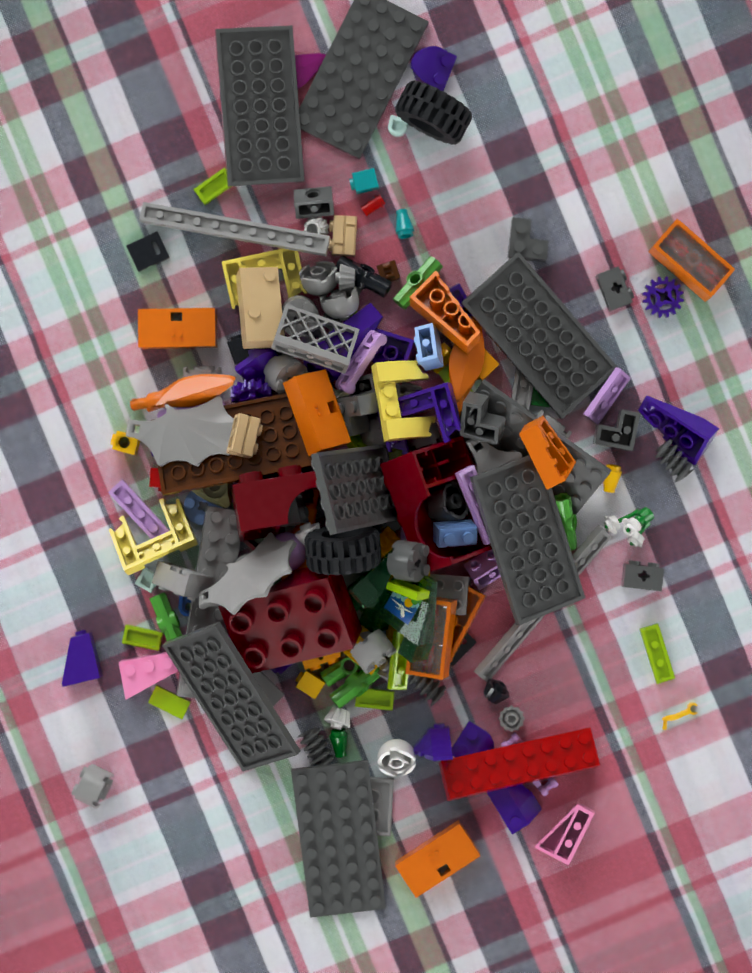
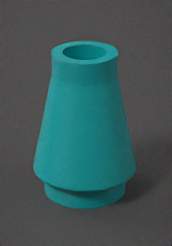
(404, 227)

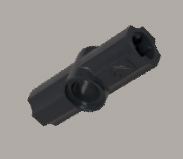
(366, 278)

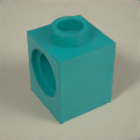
(364, 181)

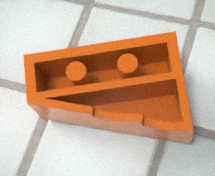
(547, 452)

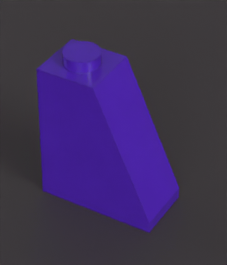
(82, 660)

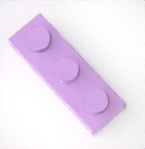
(607, 395)

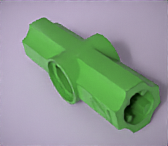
(415, 280)
(568, 518)
(166, 617)
(337, 672)
(353, 687)

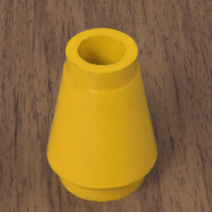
(612, 479)

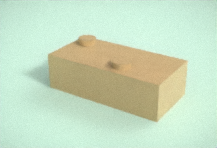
(259, 306)

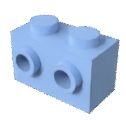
(428, 347)

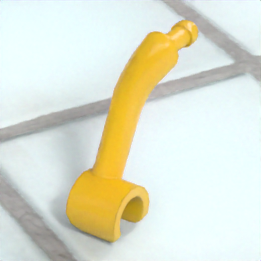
(678, 715)

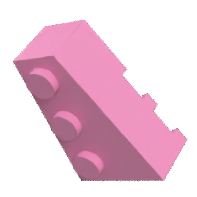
(144, 672)
(567, 834)

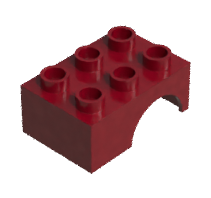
(409, 483)
(265, 503)
(296, 622)

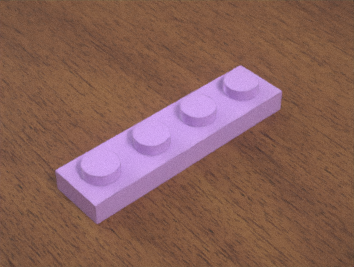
(463, 477)
(138, 510)

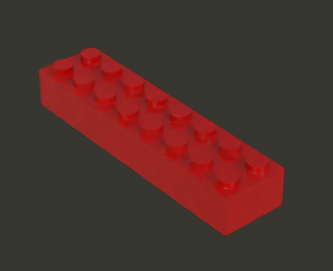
(519, 764)

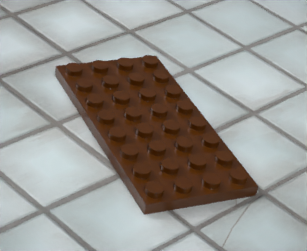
(277, 447)

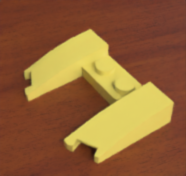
(282, 258)
(393, 426)
(134, 556)

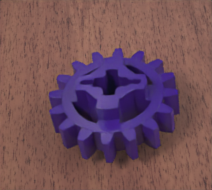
(655, 292)
(249, 391)

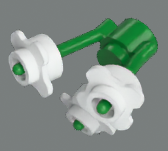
(632, 526)

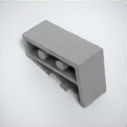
(180, 580)

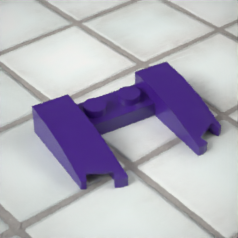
(438, 397)

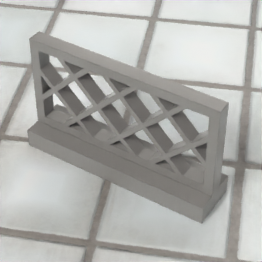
(314, 353)

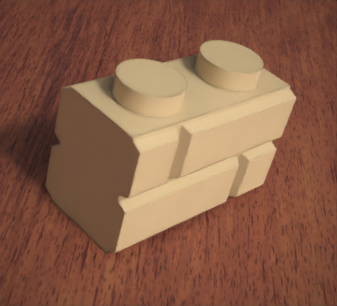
(344, 235)
(244, 436)

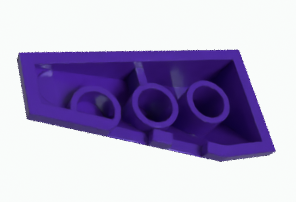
(365, 320)
(396, 348)
(687, 430)
(435, 743)
(515, 806)

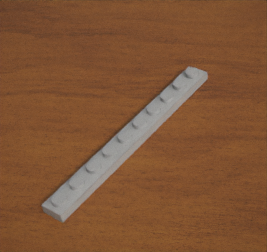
(234, 229)
(517, 634)

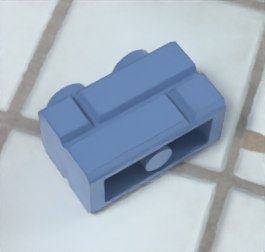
(454, 533)

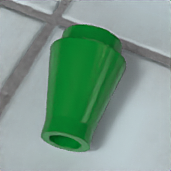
(339, 742)

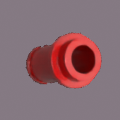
(373, 205)

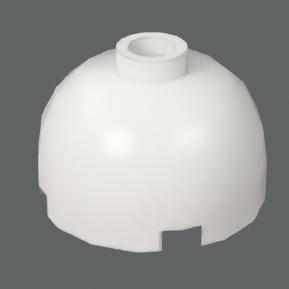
(396, 757)

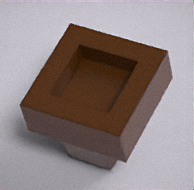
(389, 271)

